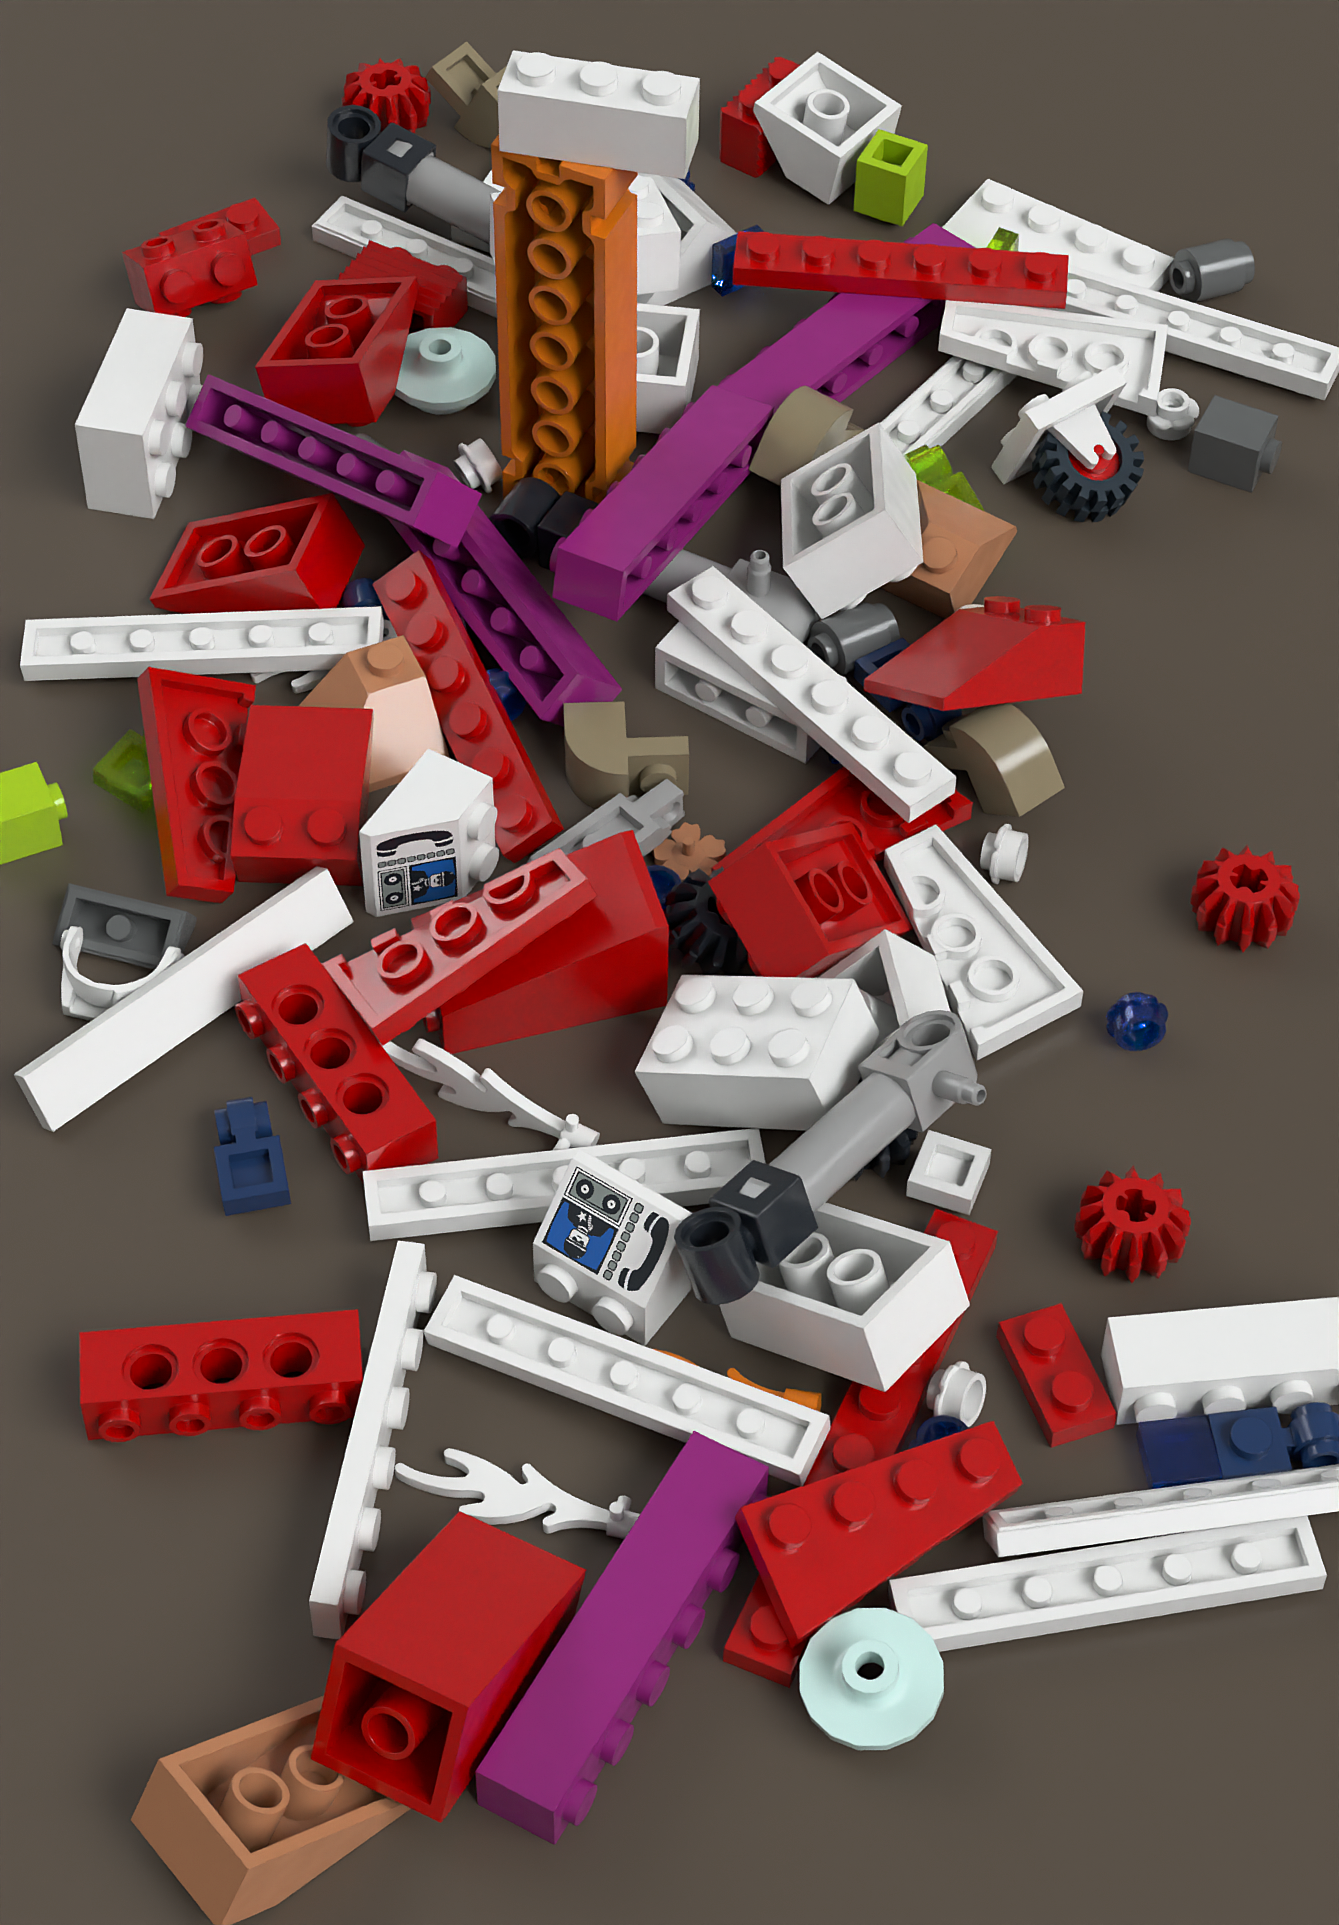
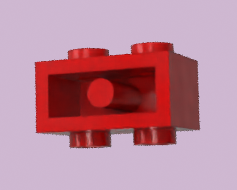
(190, 268)

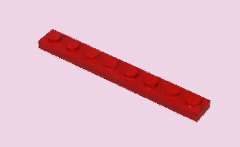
(864, 1430)

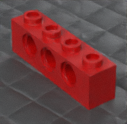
(335, 1065)
(194, 1355)

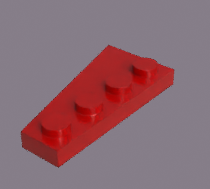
(194, 761)
(847, 799)
(464, 941)
(858, 1528)

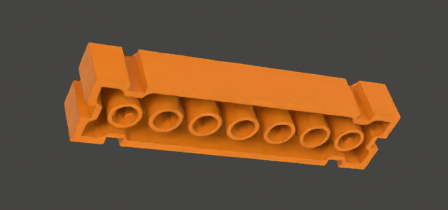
(565, 321)

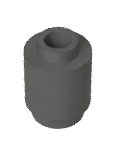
(1211, 270)
(852, 635)

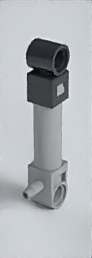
(404, 170)
(537, 517)
(772, 1206)

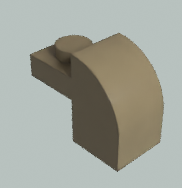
(471, 91)
(800, 432)
(1002, 757)
(606, 762)

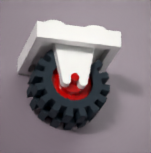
(1074, 448)

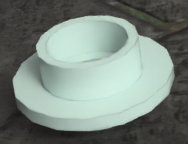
(445, 370)
(874, 1711)

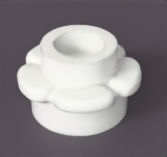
(1173, 415)
(478, 465)
(1004, 854)
(957, 1393)

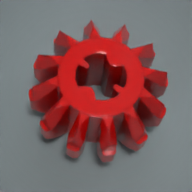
(391, 92)
(1244, 898)
(1132, 1224)

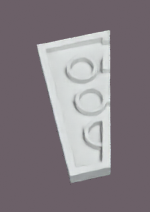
(1057, 232)
(1058, 346)
(986, 956)

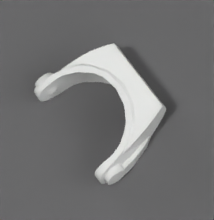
(89, 999)

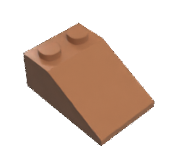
(255, 1815)

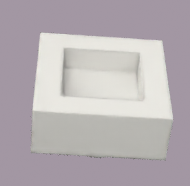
(948, 1172)

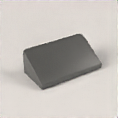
(123, 926)

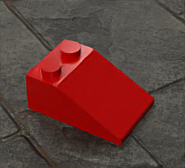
(341, 349)
(262, 560)
(988, 658)
(302, 793)
(807, 901)

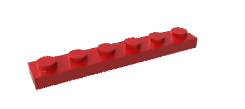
(901, 269)
(468, 703)

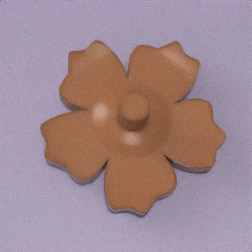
(687, 852)

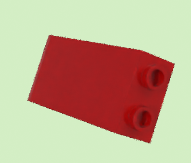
(581, 971)
(443, 1663)

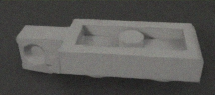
(648, 818)

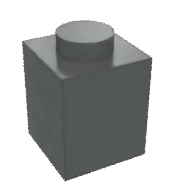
(1234, 444)

